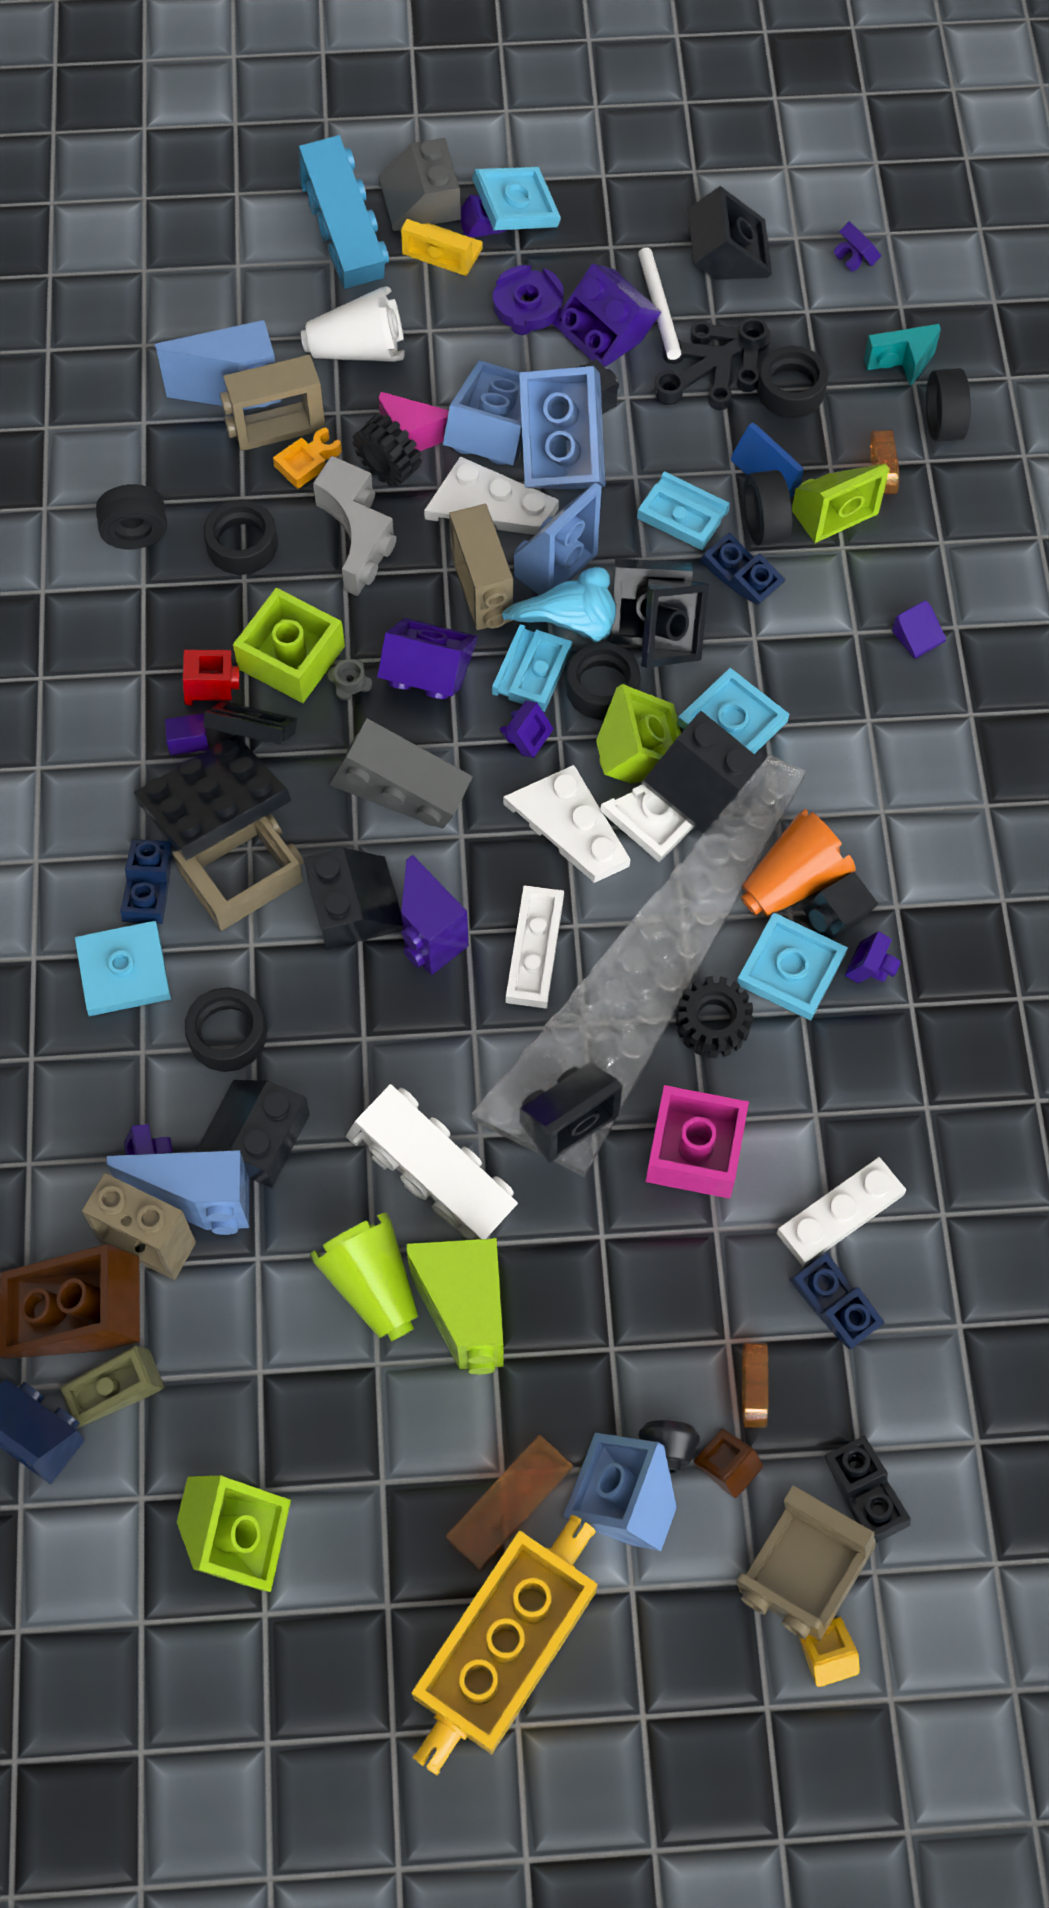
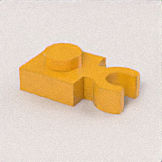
(305, 461)

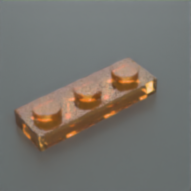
(509, 1502)

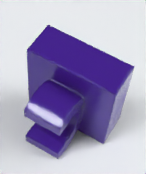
(858, 245)
(528, 729)
(872, 960)
(139, 1142)

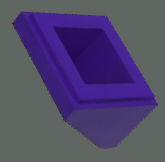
(475, 219)
(918, 629)
(186, 734)

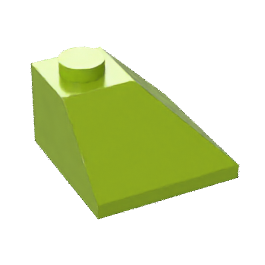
(839, 500)
(635, 734)
(232, 1529)

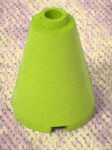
(371, 1276)

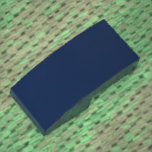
(737, 568)
(147, 881)
(836, 1302)

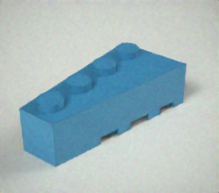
(341, 211)

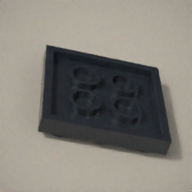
(212, 796)

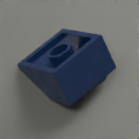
(35, 1434)

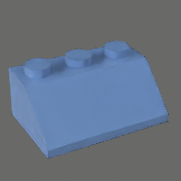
(562, 428)

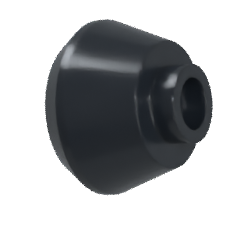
(677, 1438)

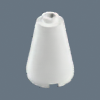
(357, 330)

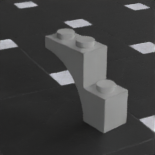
(347, 496)

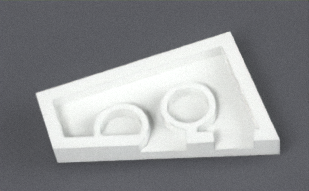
(508, 501)
(571, 820)
(647, 821)

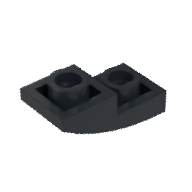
(866, 1488)

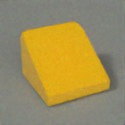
(833, 1656)

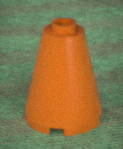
(796, 866)

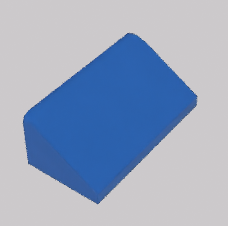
(761, 453)

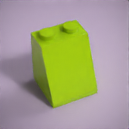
(463, 1298)

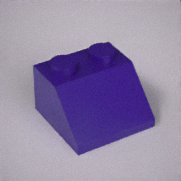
(426, 657)
(431, 920)

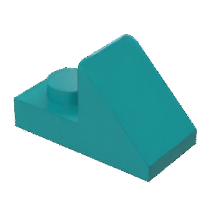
(904, 347)

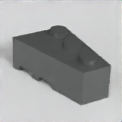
(400, 776)

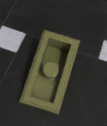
(112, 1385)

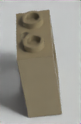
(267, 385)
(481, 566)
(228, 912)
(132, 1217)

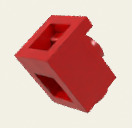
(209, 675)

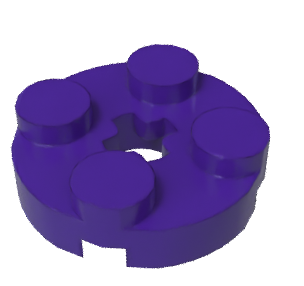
(527, 315)

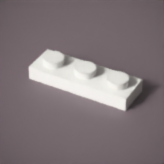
(535, 947)
(841, 1212)

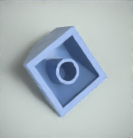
(625, 1491)

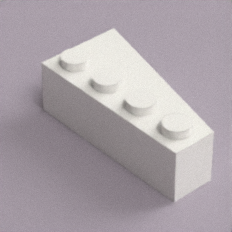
(432, 1164)

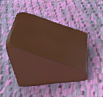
(729, 1462)

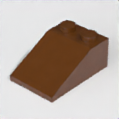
(71, 1304)

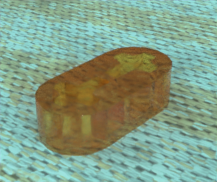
(884, 451)
(755, 1385)

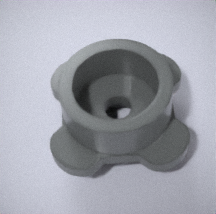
(349, 669)

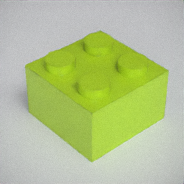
(289, 645)

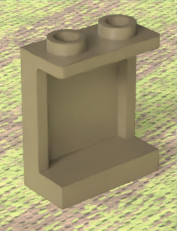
(807, 1565)

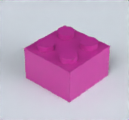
(697, 1142)

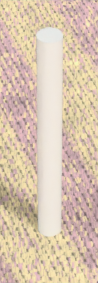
(658, 299)

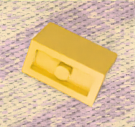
(440, 246)

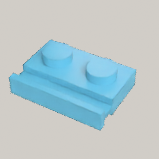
(683, 510)
(532, 667)

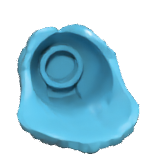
(573, 605)

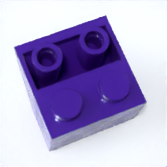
(606, 315)

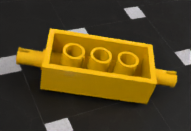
(504, 1643)

